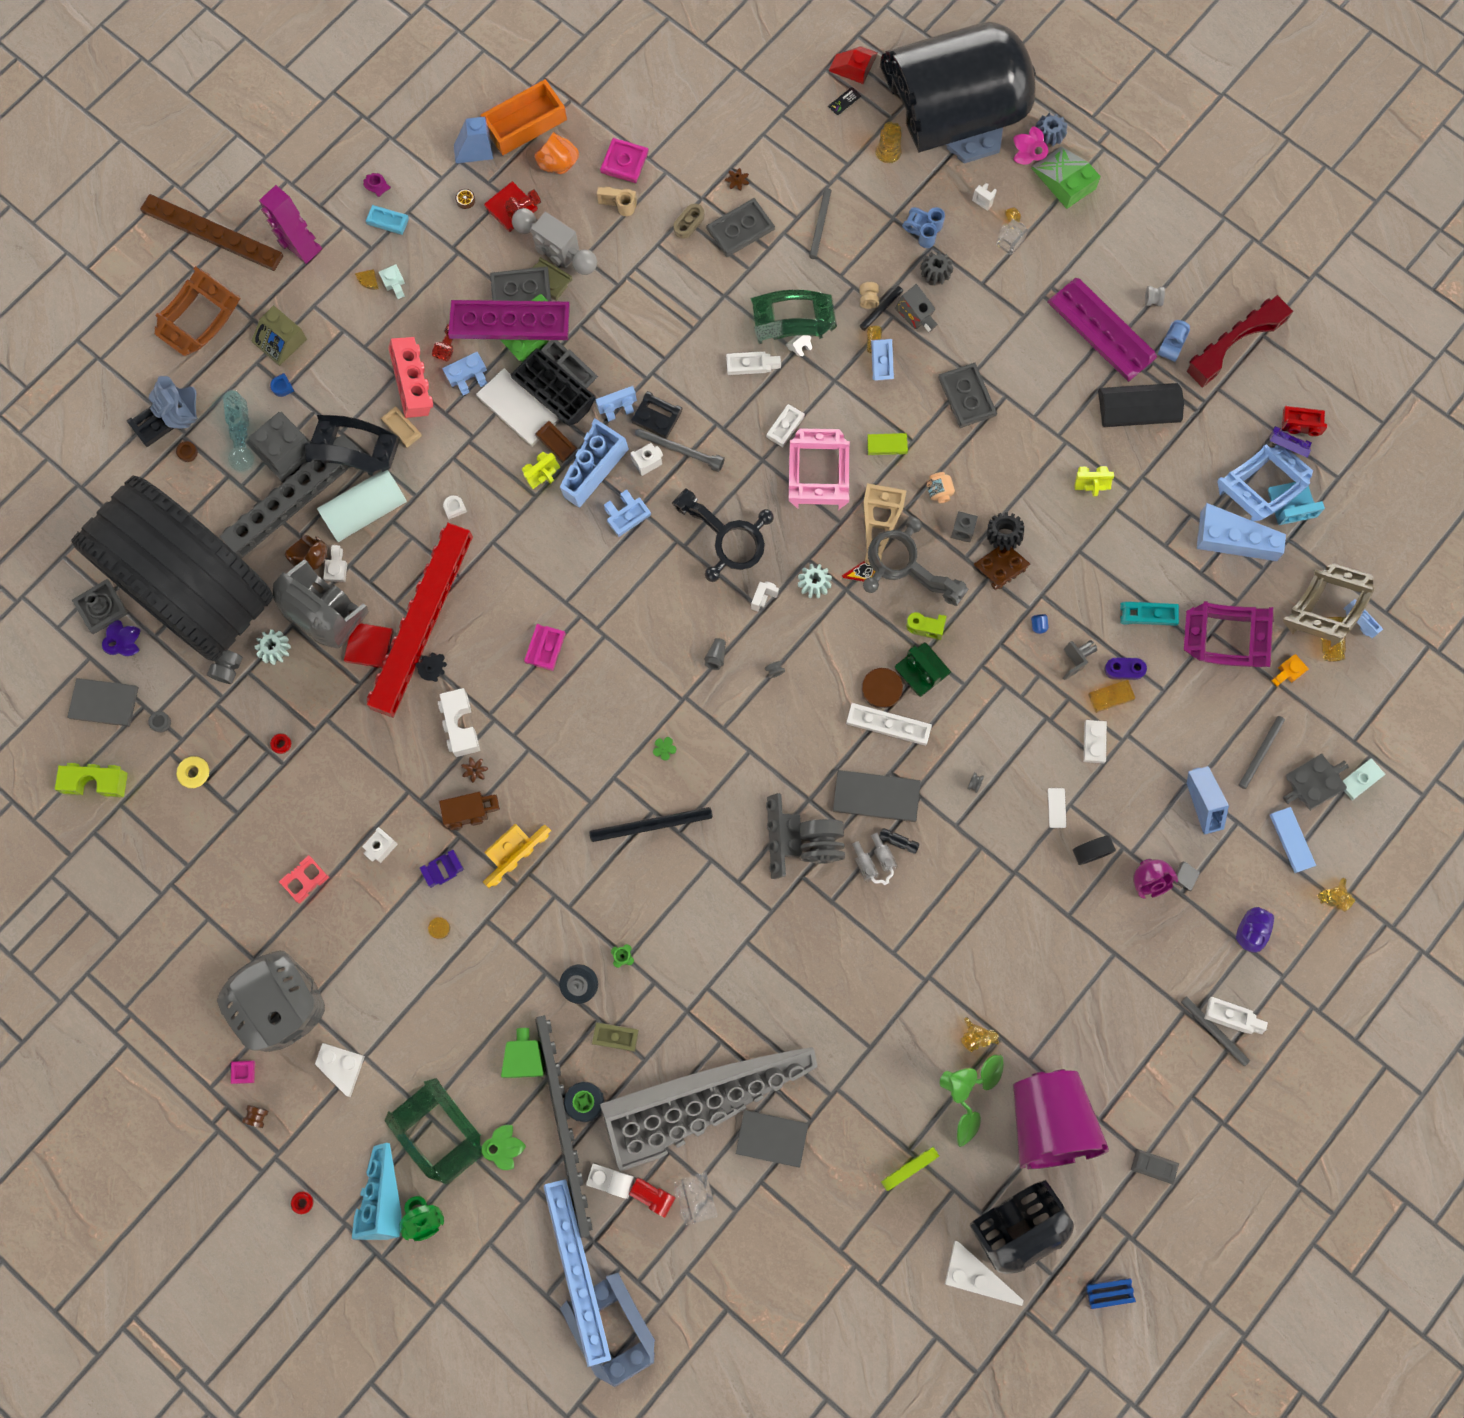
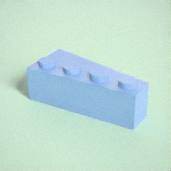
(593, 462)
(1236, 535)

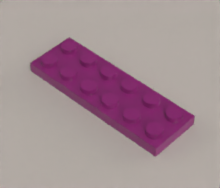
(509, 320)

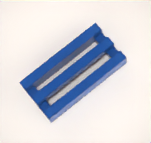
(1131, 1299)

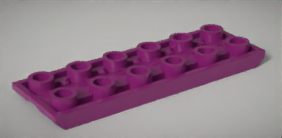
(1102, 329)

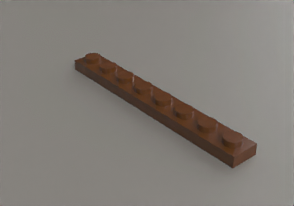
(211, 232)

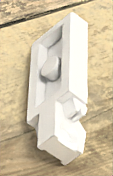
(751, 363)
(1234, 1016)

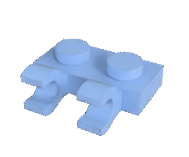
(465, 369)
(610, 402)
(629, 516)

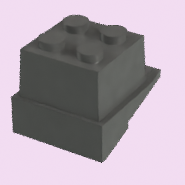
(279, 446)

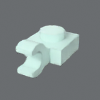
(392, 280)

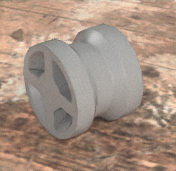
(1154, 296)

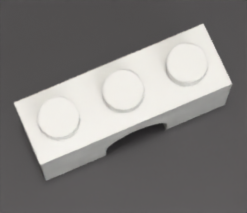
(461, 740)

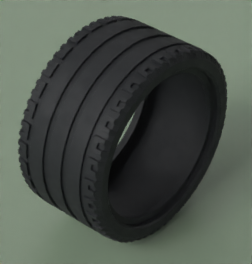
(173, 567)

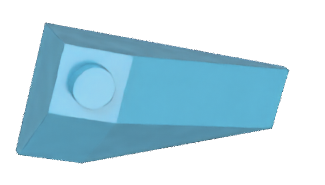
(380, 1206)

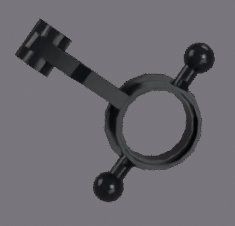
(687, 502)

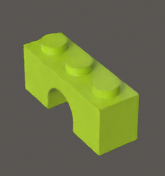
(73, 778)

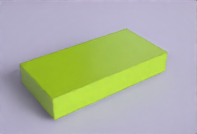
(887, 444)

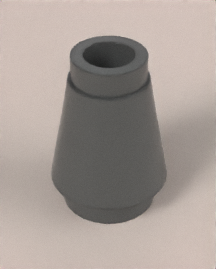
(715, 657)

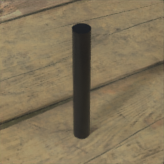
(881, 308)

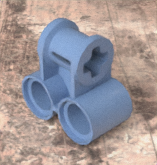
(924, 225)
(1174, 340)

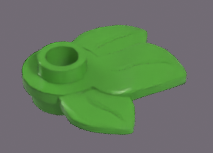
(506, 1145)

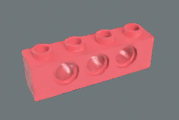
(408, 349)

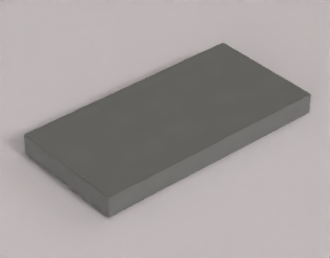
(876, 796)

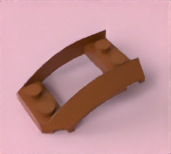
(201, 283)

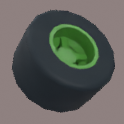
(578, 1097)

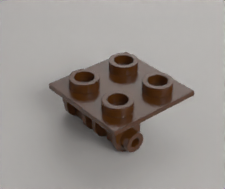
(1002, 566)

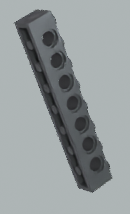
(287, 506)

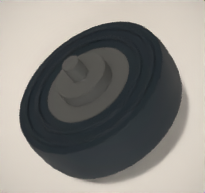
(578, 984)

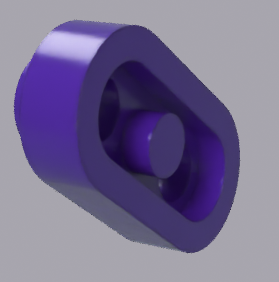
(1126, 668)

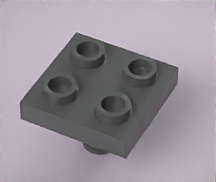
(100, 606)

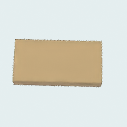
(401, 427)

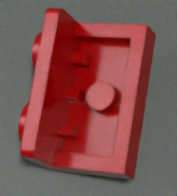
(1303, 420)

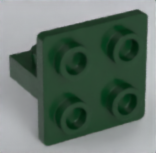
(922, 669)

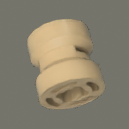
(869, 295)

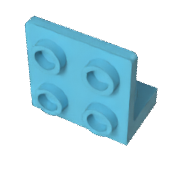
(1299, 508)

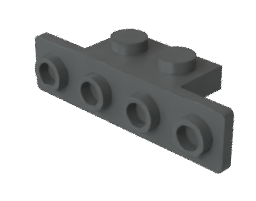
(783, 836)

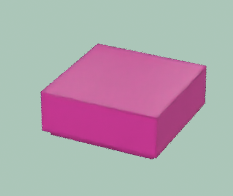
(242, 1072)

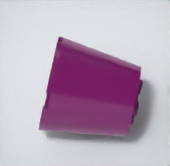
(1055, 1120)

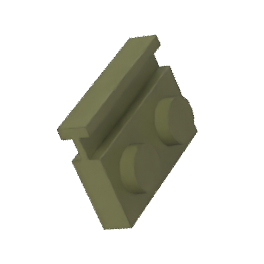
(557, 277)

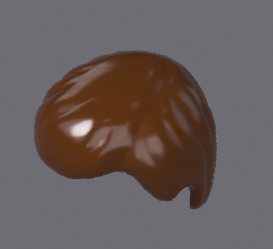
(307, 549)

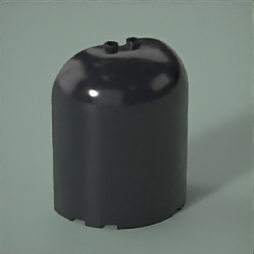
(961, 83)

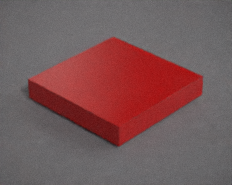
(496, 204)
(368, 645)

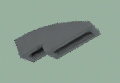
(569, 362)

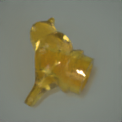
(1337, 896)
(978, 1036)

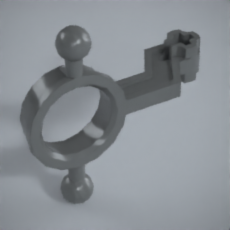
(952, 591)

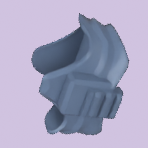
(165, 403)

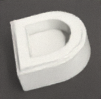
(454, 506)

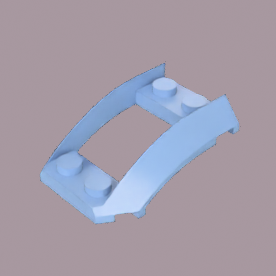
(1248, 499)

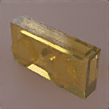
(1111, 696)

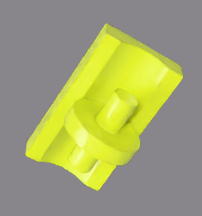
(542, 470)
(1094, 481)

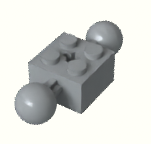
(555, 240)

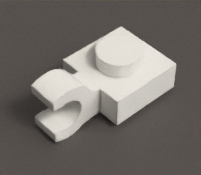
(335, 569)

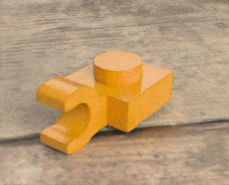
(1290, 670)

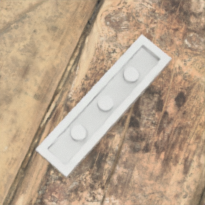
(889, 724)

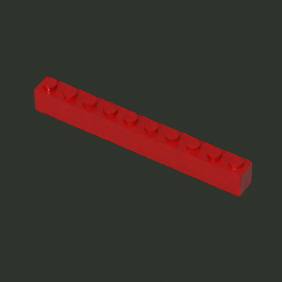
(420, 620)

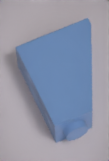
(473, 141)
(1207, 800)

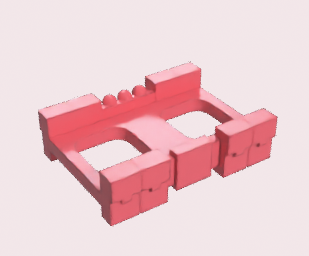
(308, 885)

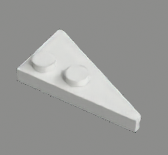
(972, 1275)

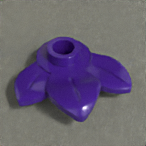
(123, 637)

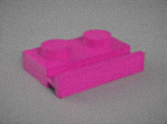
(545, 647)

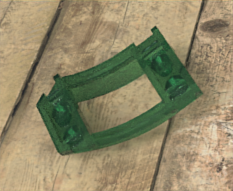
(768, 328)
(416, 1108)

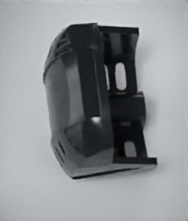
(1034, 1244)

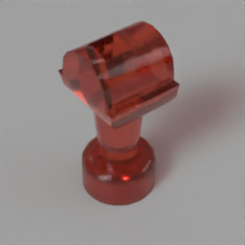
(513, 204)
(444, 349)

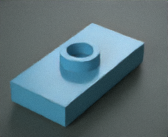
(387, 219)

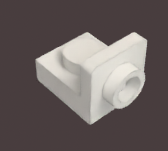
(760, 597)

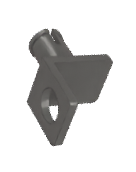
(1078, 656)

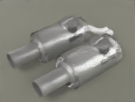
(884, 857)

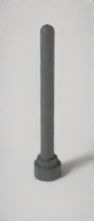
(715, 462)

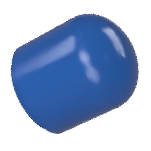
(1040, 623)

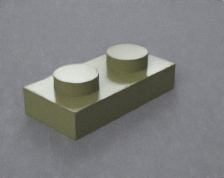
(615, 1037)

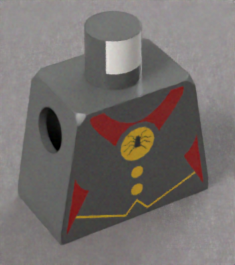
(916, 309)

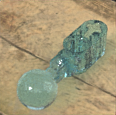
(240, 456)

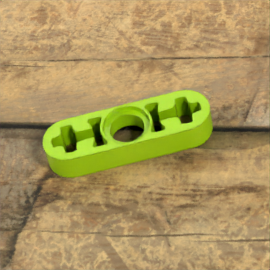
(910, 1168)

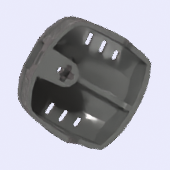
(319, 615)
(261, 991)

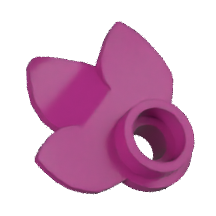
(1027, 144)

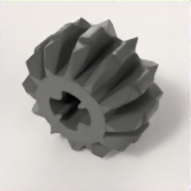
(936, 268)

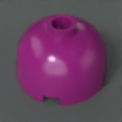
(1154, 878)

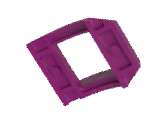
(1260, 634)

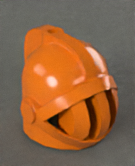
(557, 155)

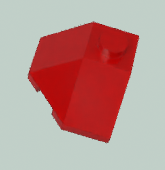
(854, 63)

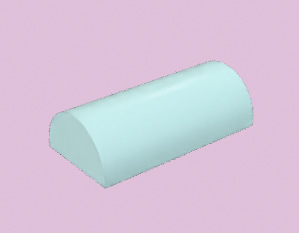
(361, 505)

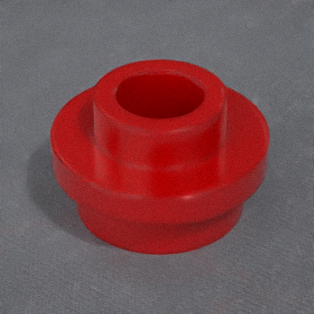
(278, 738)
(296, 1199)

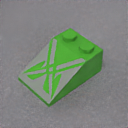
(1067, 176)

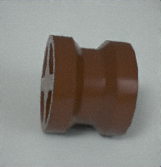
(255, 1116)

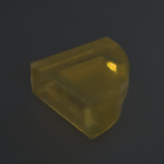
(1013, 213)
(367, 279)

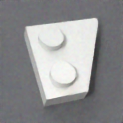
(340, 1066)

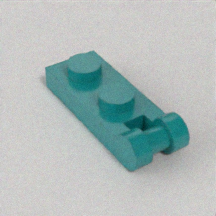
(1149, 613)

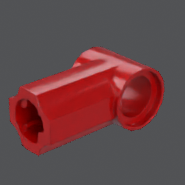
(657, 1199)

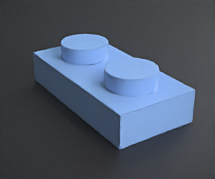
(882, 359)
(1366, 621)

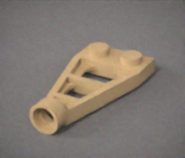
(884, 498)

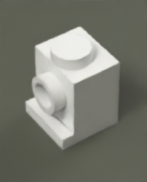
(647, 464)
(387, 844)

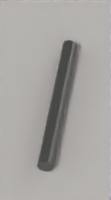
(820, 223)
(1261, 752)
(1216, 1032)

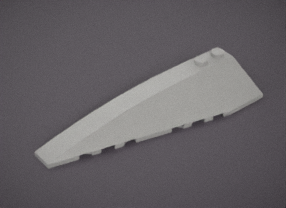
(666, 1113)

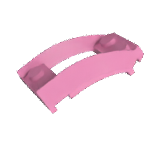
(819, 493)

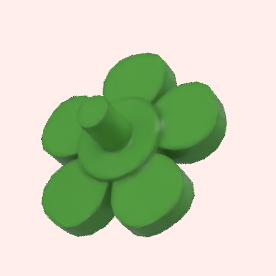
(665, 748)

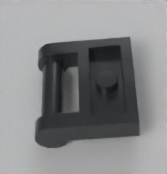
(653, 420)
(151, 429)

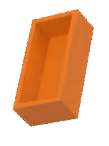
(524, 117)

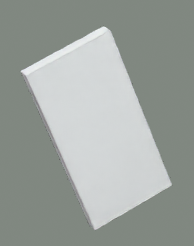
(516, 406)

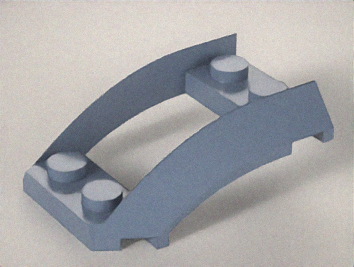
(632, 1360)

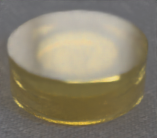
(439, 928)

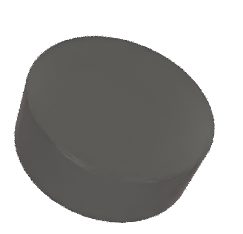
(159, 721)

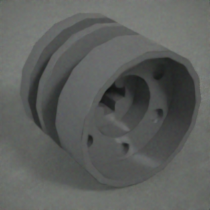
(822, 838)

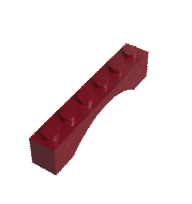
(1267, 319)

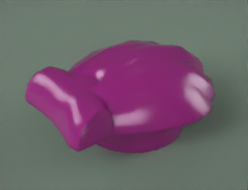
(376, 184)

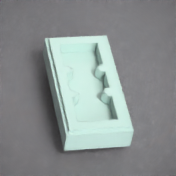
(1362, 778)

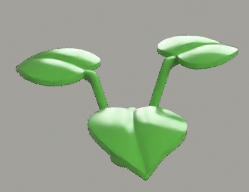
(960, 1085)

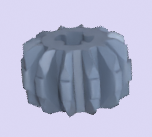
(1053, 128)

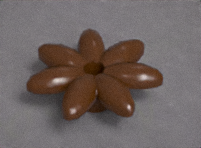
(737, 179)
(477, 772)

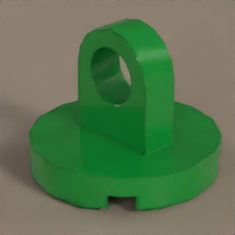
(420, 1222)

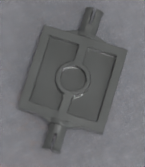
(1315, 782)

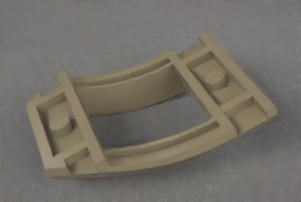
(1319, 626)

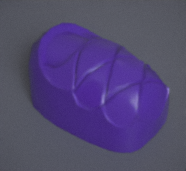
(1255, 929)

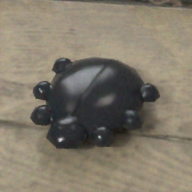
(431, 667)

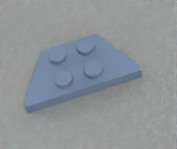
(977, 146)

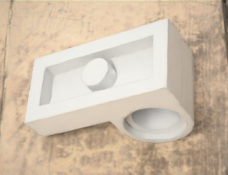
(610, 1181)

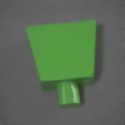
(523, 1057)

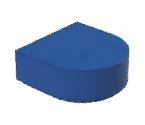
(281, 386)

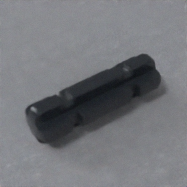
(899, 841)

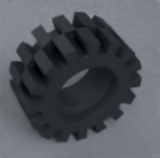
(1005, 522)

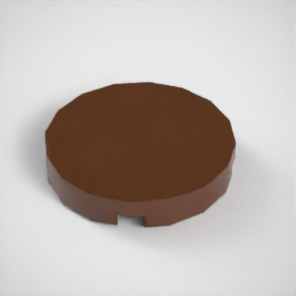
(882, 688)

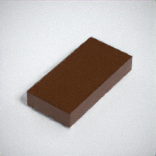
(555, 441)

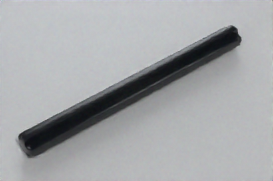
(650, 824)

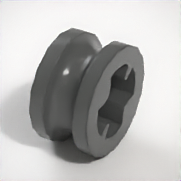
(775, 669)
(975, 782)

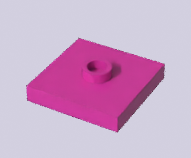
(624, 160)

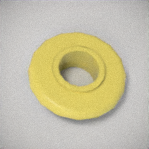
(186, 765)

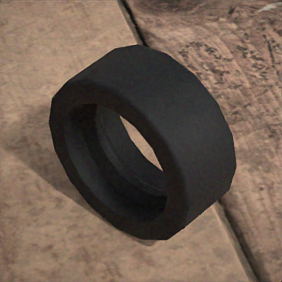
(1094, 850)

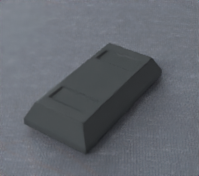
(1155, 1166)

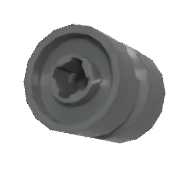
(224, 667)

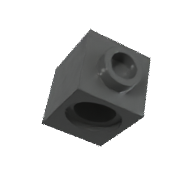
(964, 526)

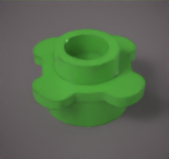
(618, 961)

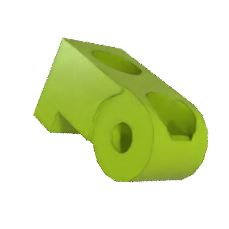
(926, 626)

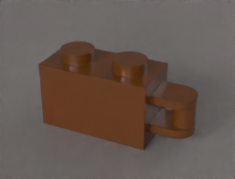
(467, 809)

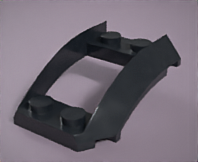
(322, 446)

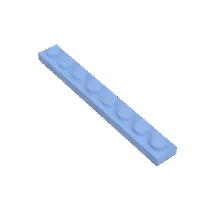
(577, 1273)

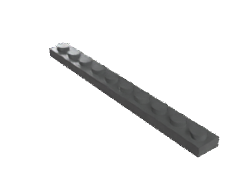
(565, 1134)

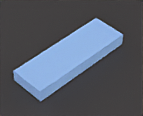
(1292, 840)

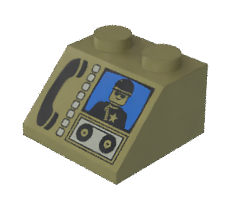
(277, 335)

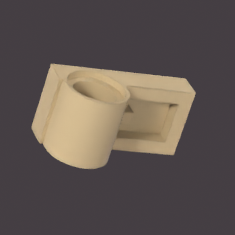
(617, 197)

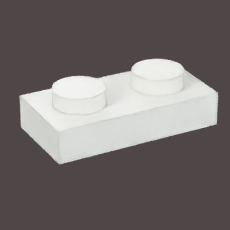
(785, 425)
(1095, 741)

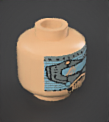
(940, 487)

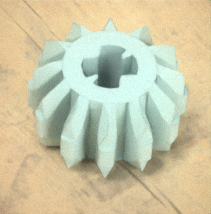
(814, 573)
(279, 650)

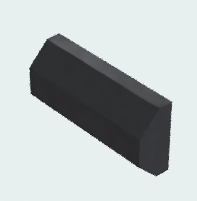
(553, 387)
(1141, 404)

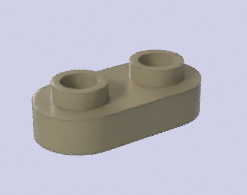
(688, 222)

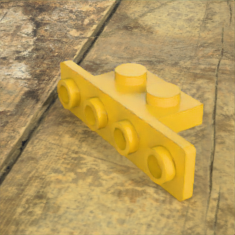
(510, 849)

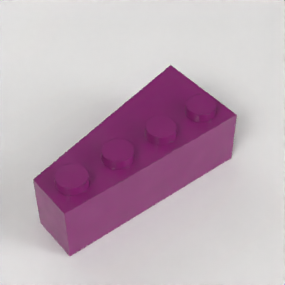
(288, 224)

